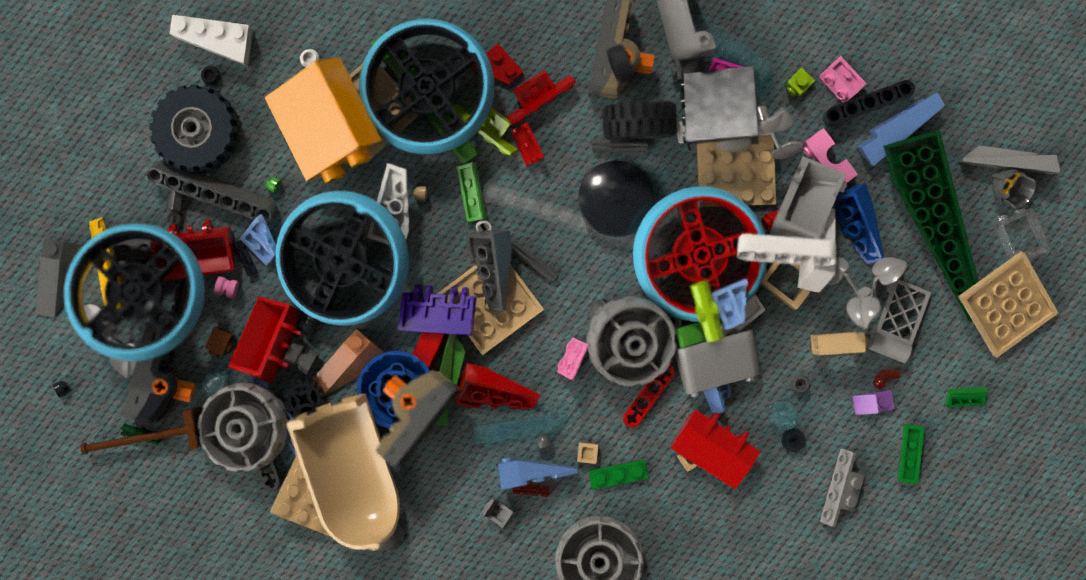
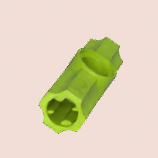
(707, 311)

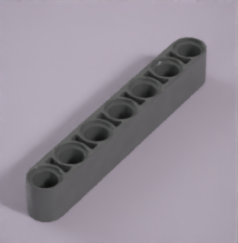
(183, 181)

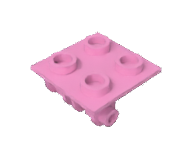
(572, 359)

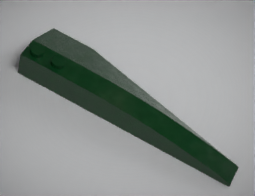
(928, 192)

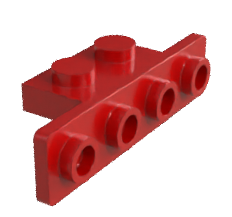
(536, 93)

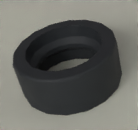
(620, 64)

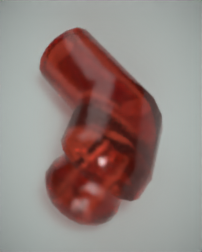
(883, 375)

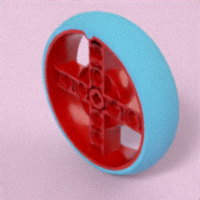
(685, 202)

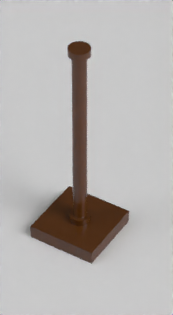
(191, 429)

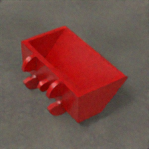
(210, 246)
(265, 339)
(715, 448)

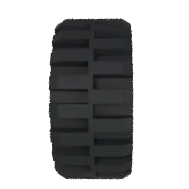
(639, 120)

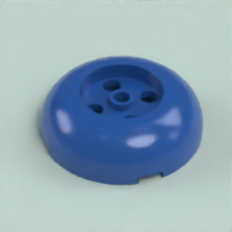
(372, 382)

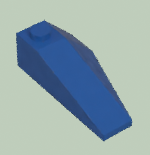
(857, 218)

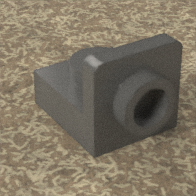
(683, 67)

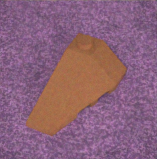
(347, 362)

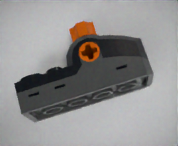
(155, 384)

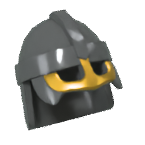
(1014, 188)

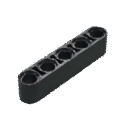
(877, 102)

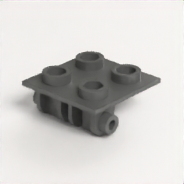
(132, 249)

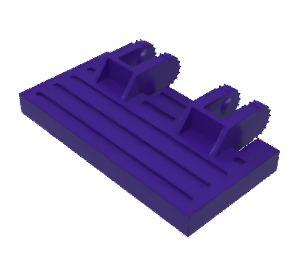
(436, 314)

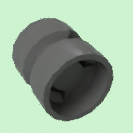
(300, 357)

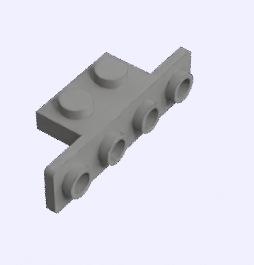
(843, 488)

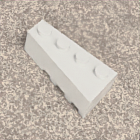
(218, 37)
(816, 277)

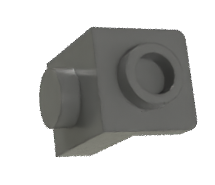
(498, 512)

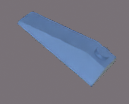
(519, 471)

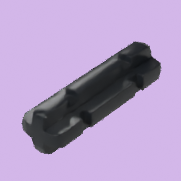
(245, 257)
(180, 296)

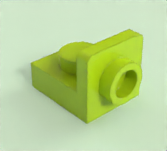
(799, 83)

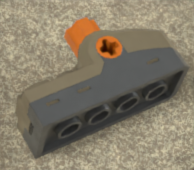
(612, 33)
(431, 398)

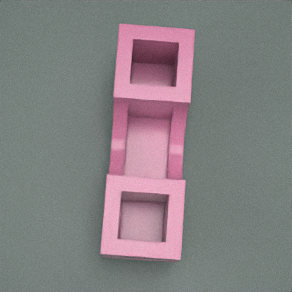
(817, 149)

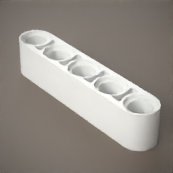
(786, 250)

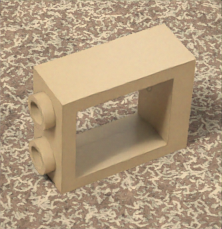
(797, 299)
(839, 343)

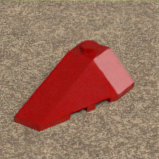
(487, 387)

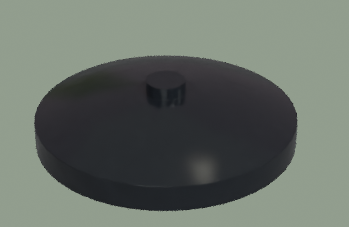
(615, 198)

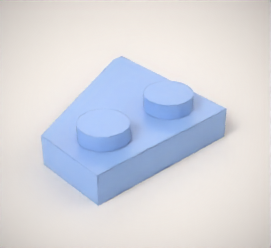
(260, 240)
(731, 303)

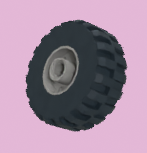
(178, 117)

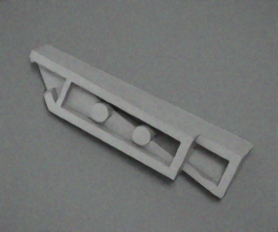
(1012, 159)

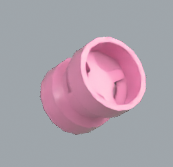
(226, 287)

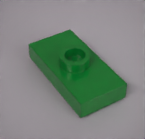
(966, 396)

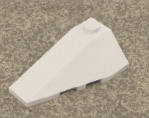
(394, 198)

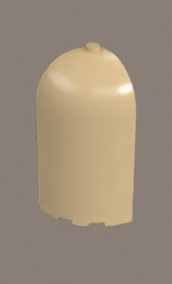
(345, 474)

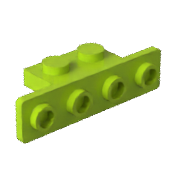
(492, 129)

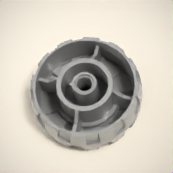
(629, 322)
(243, 427)
(594, 539)

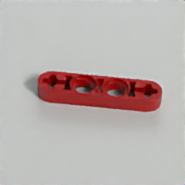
(651, 397)

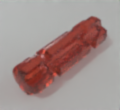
(533, 490)

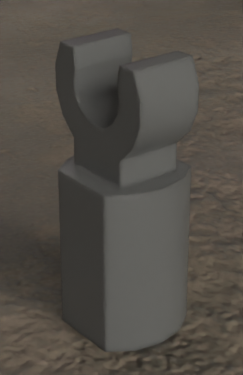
(174, 207)

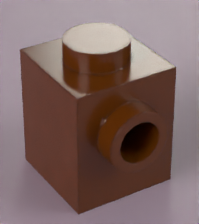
(220, 342)

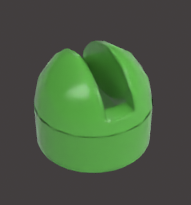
(273, 184)

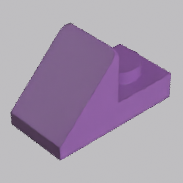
(873, 402)

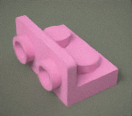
(842, 80)

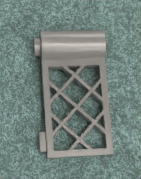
(894, 345)

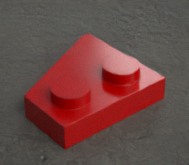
(502, 65)

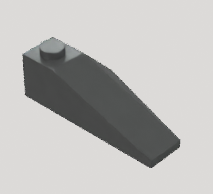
(493, 258)
(54, 267)

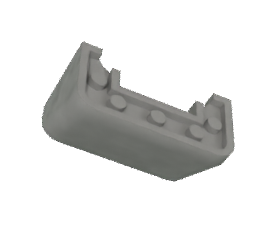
(680, 32)
(809, 201)
(718, 362)

